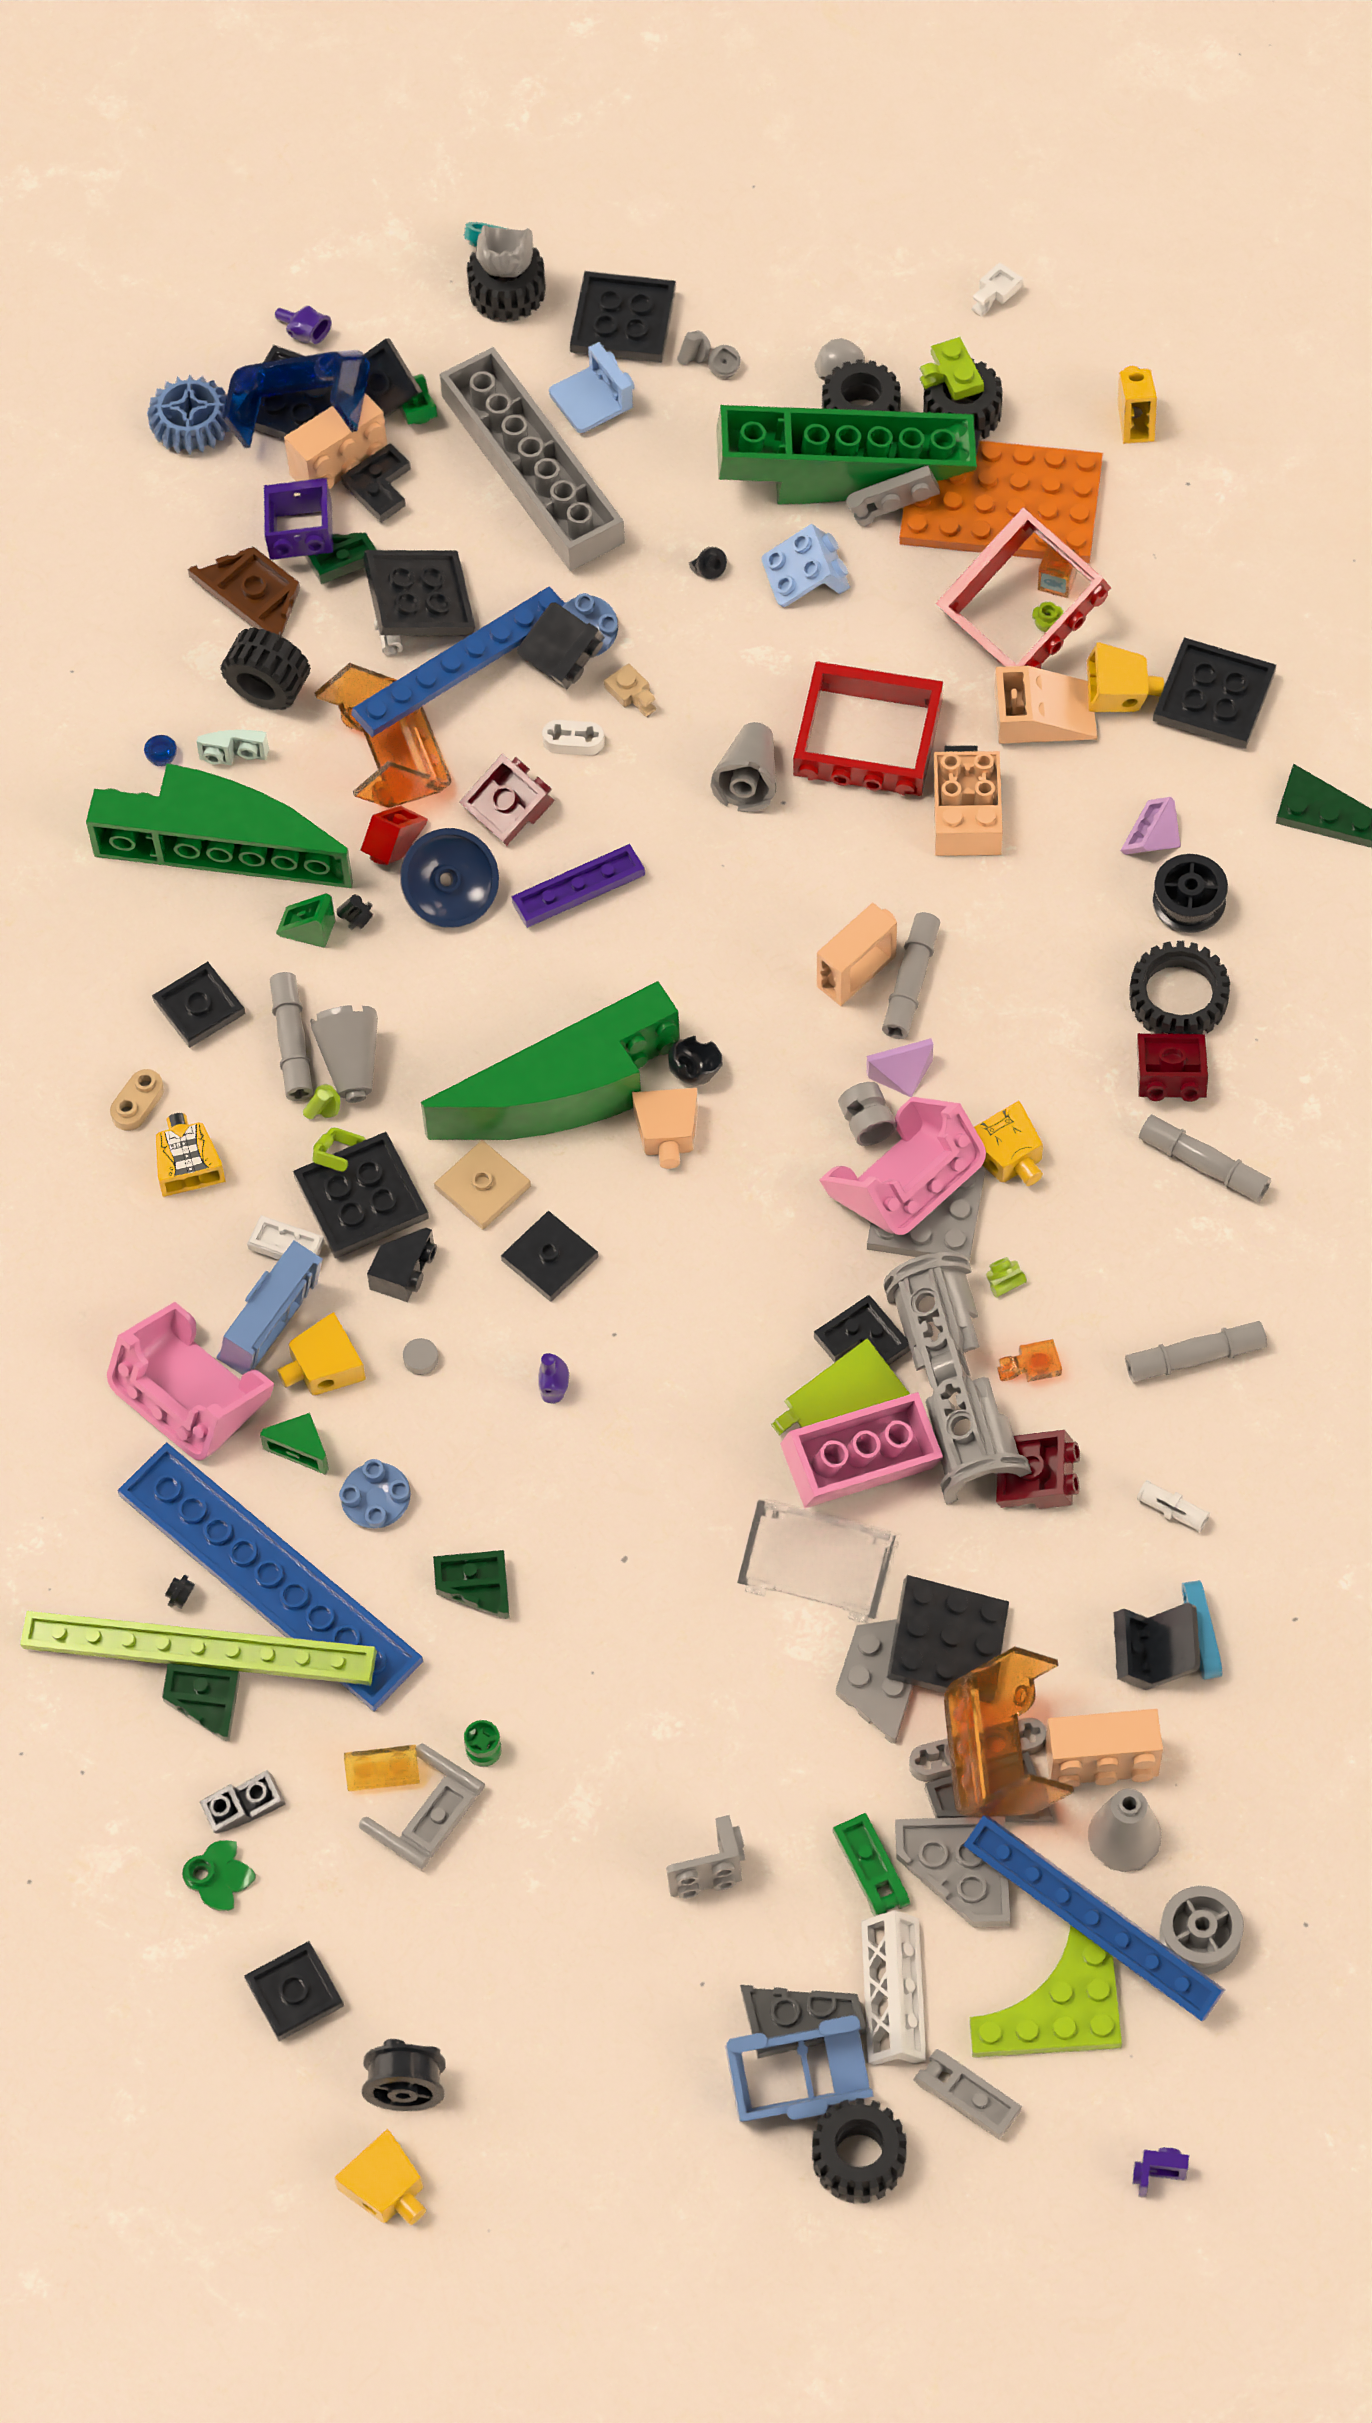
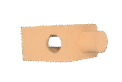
(666, 1123)

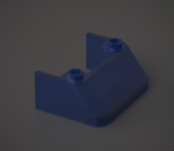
(343, 370)

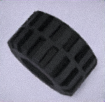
(507, 298)
(861, 382)
(985, 409)
(265, 669)
(865, 2121)

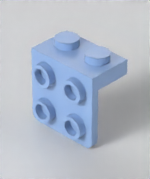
(595, 392)
(804, 564)

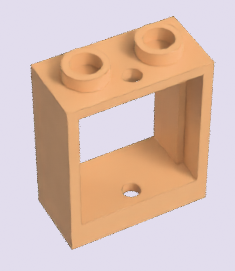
(857, 953)

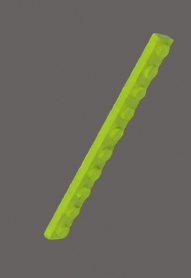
(199, 1647)

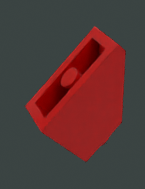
(392, 834)

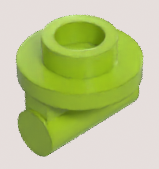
(324, 1102)
(1005, 1276)

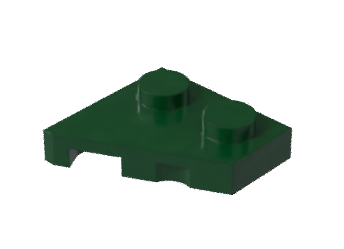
(345, 558)
(474, 1580)
(203, 1696)

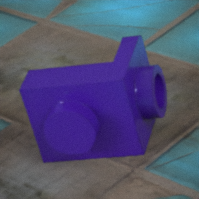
(1163, 2163)

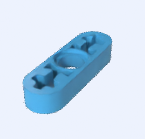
(1210, 1659)

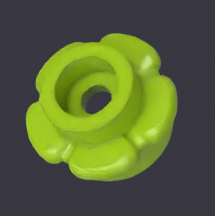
(1045, 622)

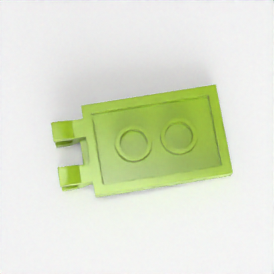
(846, 1386)

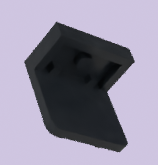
(561, 645)
(1156, 1647)

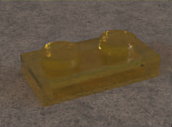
(381, 1768)

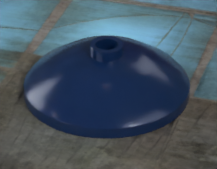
(471, 871)

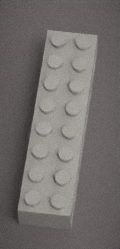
(532, 459)

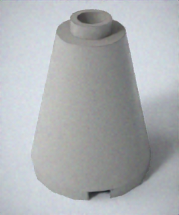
(747, 770)
(348, 1048)
(1125, 1832)

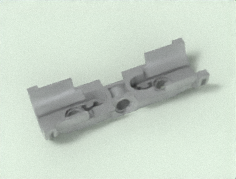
(990, 1441)

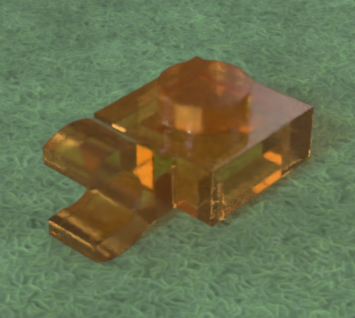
(1035, 1359)

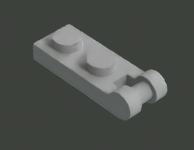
(892, 495)
(969, 2094)

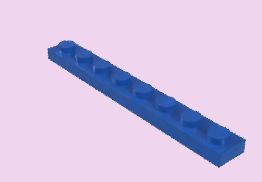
(452, 665)
(1094, 1918)

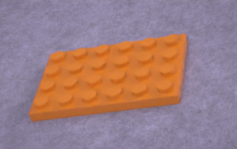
(974, 507)

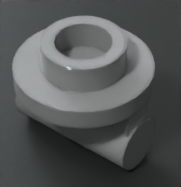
(694, 348)

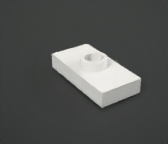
(274, 1237)

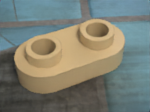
(139, 1097)

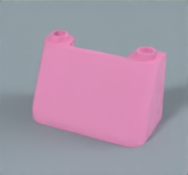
(918, 1172)
(181, 1385)

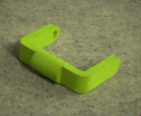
(325, 1142)

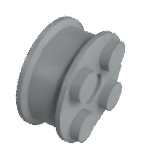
(1206, 1909)

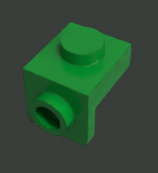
(420, 408)

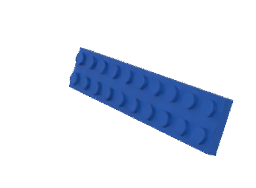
(263, 1567)

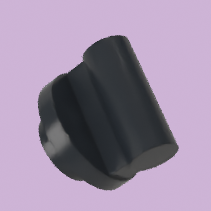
(709, 563)
(355, 912)

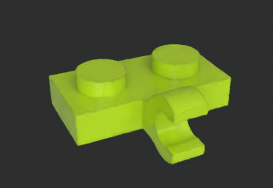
(954, 368)

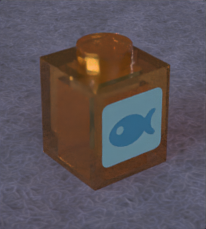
(1056, 574)

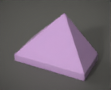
(1154, 828)
(902, 1066)

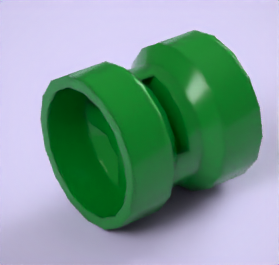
(481, 1735)

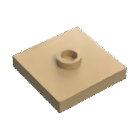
(482, 1184)

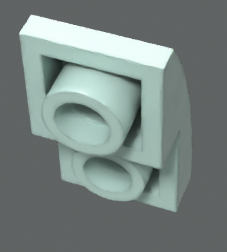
(223, 745)

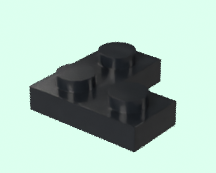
(371, 482)
(857, 1324)

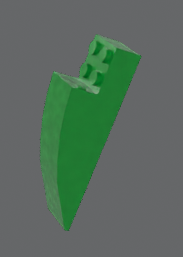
(836, 452)
(214, 827)
(563, 1079)

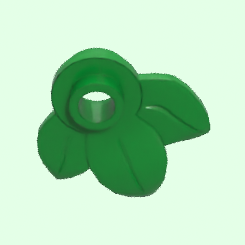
(223, 1877)

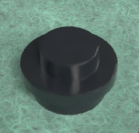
(179, 1591)

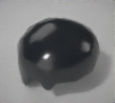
(694, 1061)

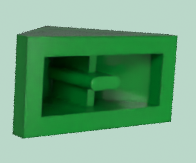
(309, 921)
(297, 1442)

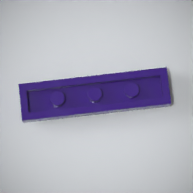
(578, 885)

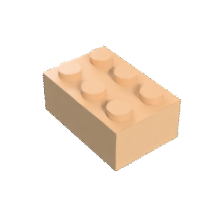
(329, 448)
(1104, 1747)

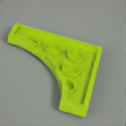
(1065, 2014)

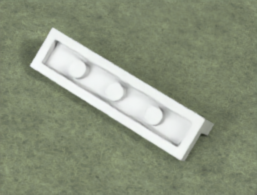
(900, 1984)

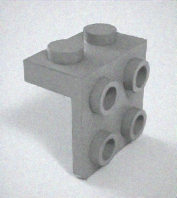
(712, 1871)

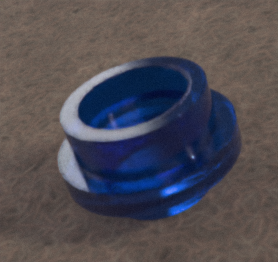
(160, 750)

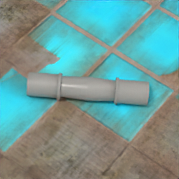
(911, 975)
(291, 1036)
(1205, 1158)
(1196, 1351)

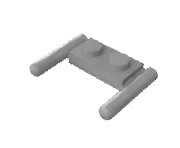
(435, 1817)

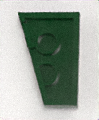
(1323, 809)

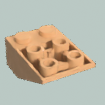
(1041, 706)
(967, 803)

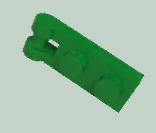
(870, 1864)

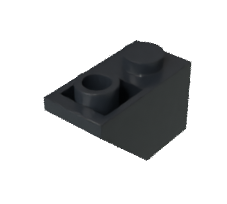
(400, 1264)

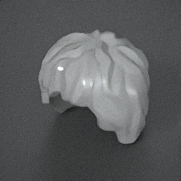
(504, 250)

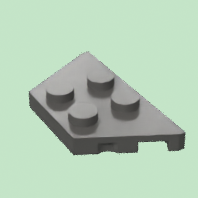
(865, 1679)

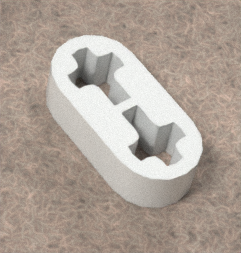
(573, 737)

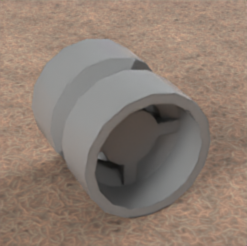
(866, 1111)

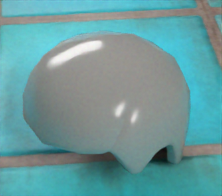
(835, 354)

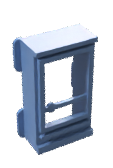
(270, 1308)
(844, 2060)

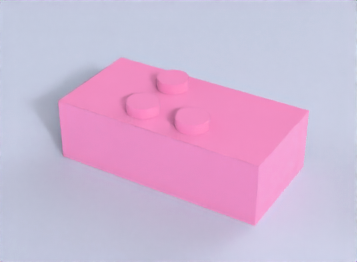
(861, 1450)

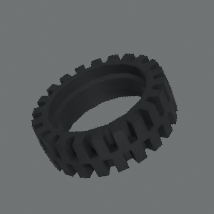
(1179, 957)

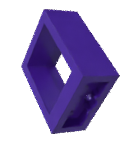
(281, 502)

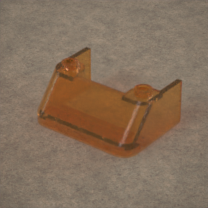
(404, 753)
(986, 1737)

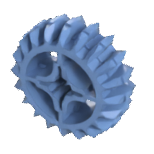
(188, 414)

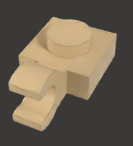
(631, 687)

